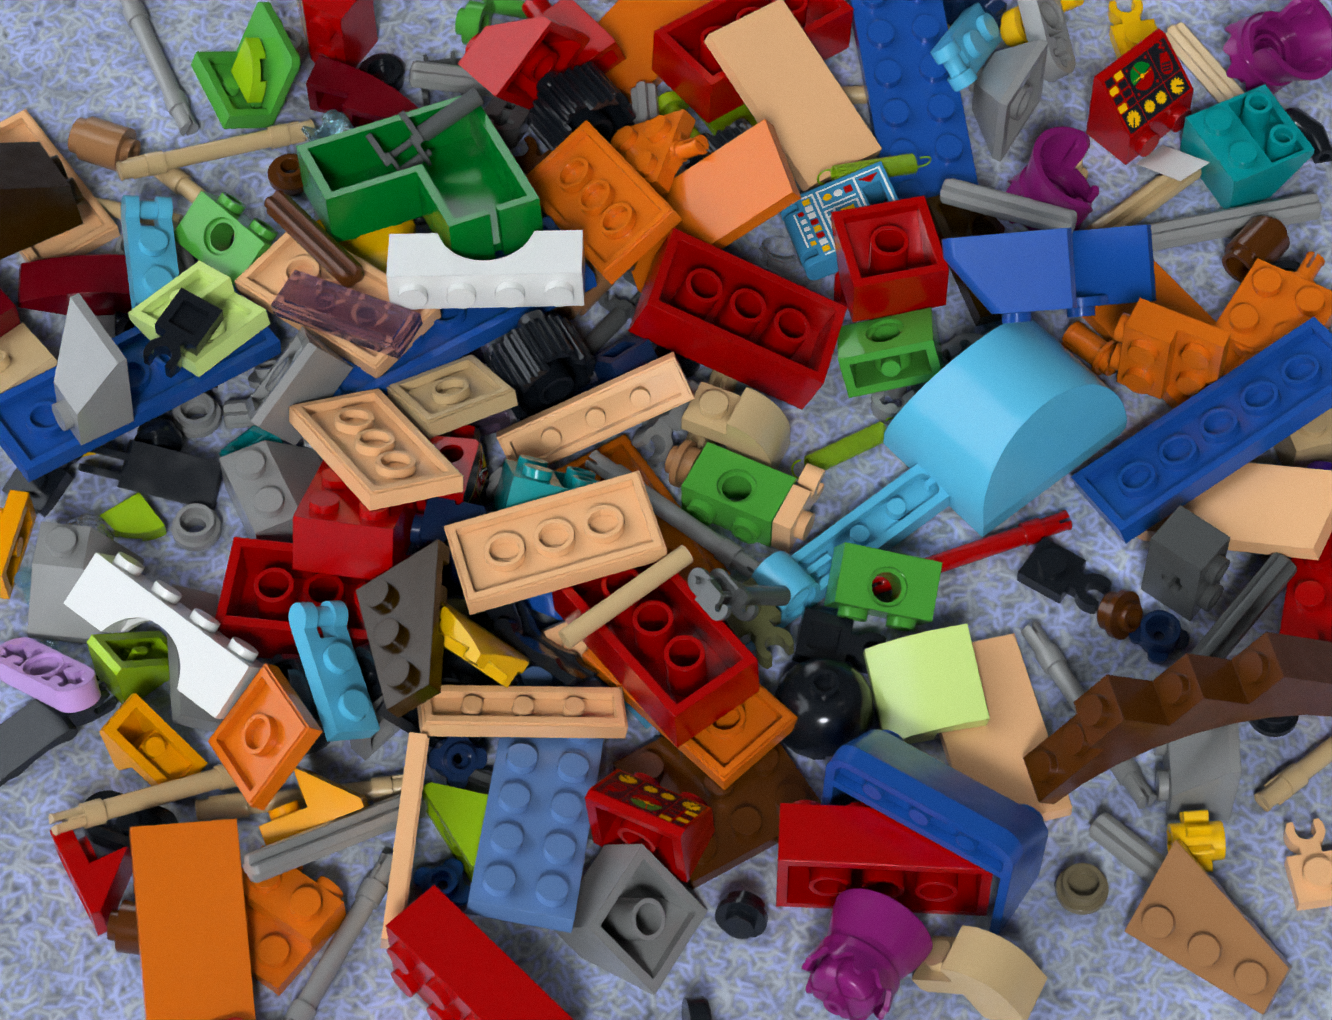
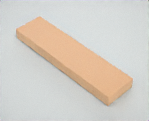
(599, 412)
(524, 712)
(406, 829)

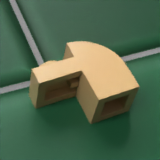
(743, 423)
(986, 970)

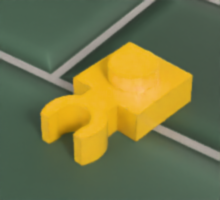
(1128, 27)

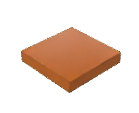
(264, 736)

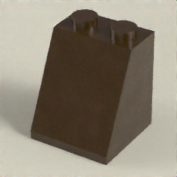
(34, 197)

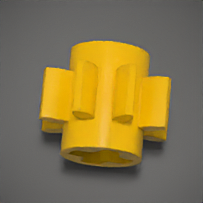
(1200, 835)

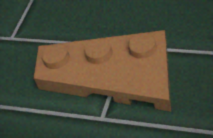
(1205, 932)

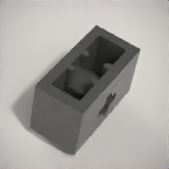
(1186, 564)

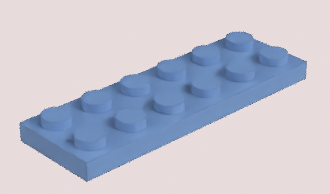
(536, 825)

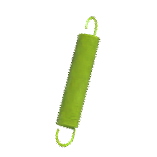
(894, 166)
(846, 447)

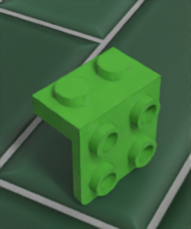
(278, 69)

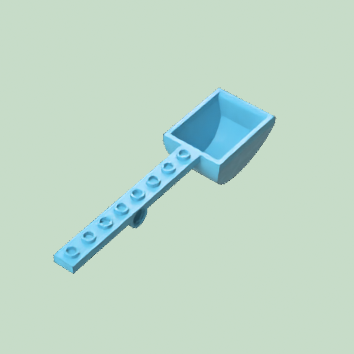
(976, 439)

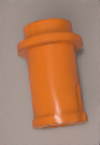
(1090, 348)

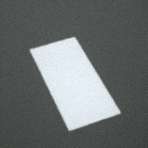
(1172, 163)

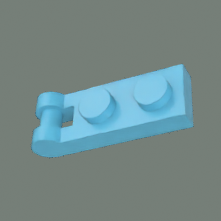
(967, 46)
(148, 249)
(333, 670)

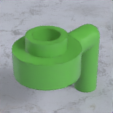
(479, 14)

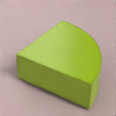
(248, 70)
(134, 519)

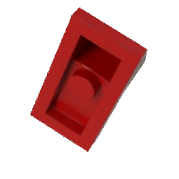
(97, 881)

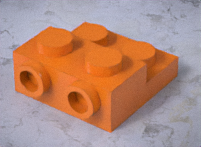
(1167, 349)
(289, 923)

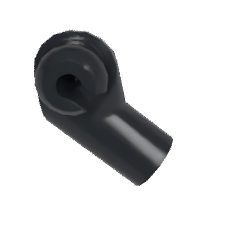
(1315, 134)

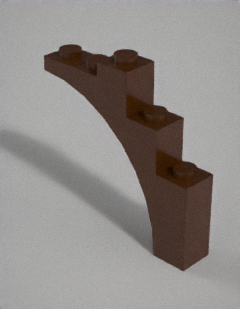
(1195, 694)

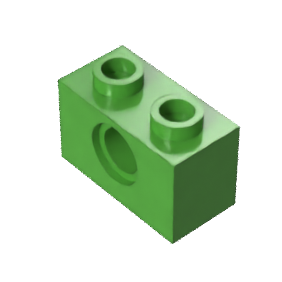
(209, 228)
(889, 352)
(726, 475)
(911, 578)

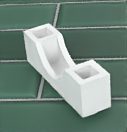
(539, 274)
(119, 597)

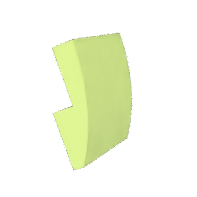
(241, 316)
(927, 684)

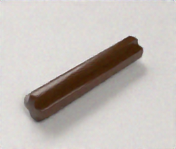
(314, 239)

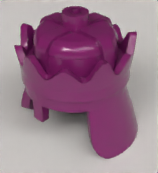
(1281, 46)
(1053, 174)
(865, 954)

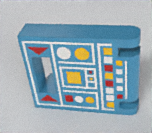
(810, 217)

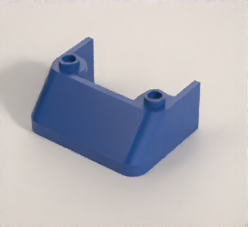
(1055, 269)
(944, 808)

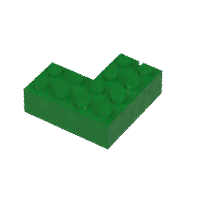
(467, 195)

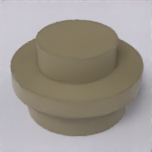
(1082, 888)

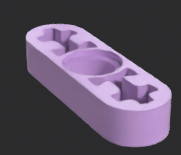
(48, 675)

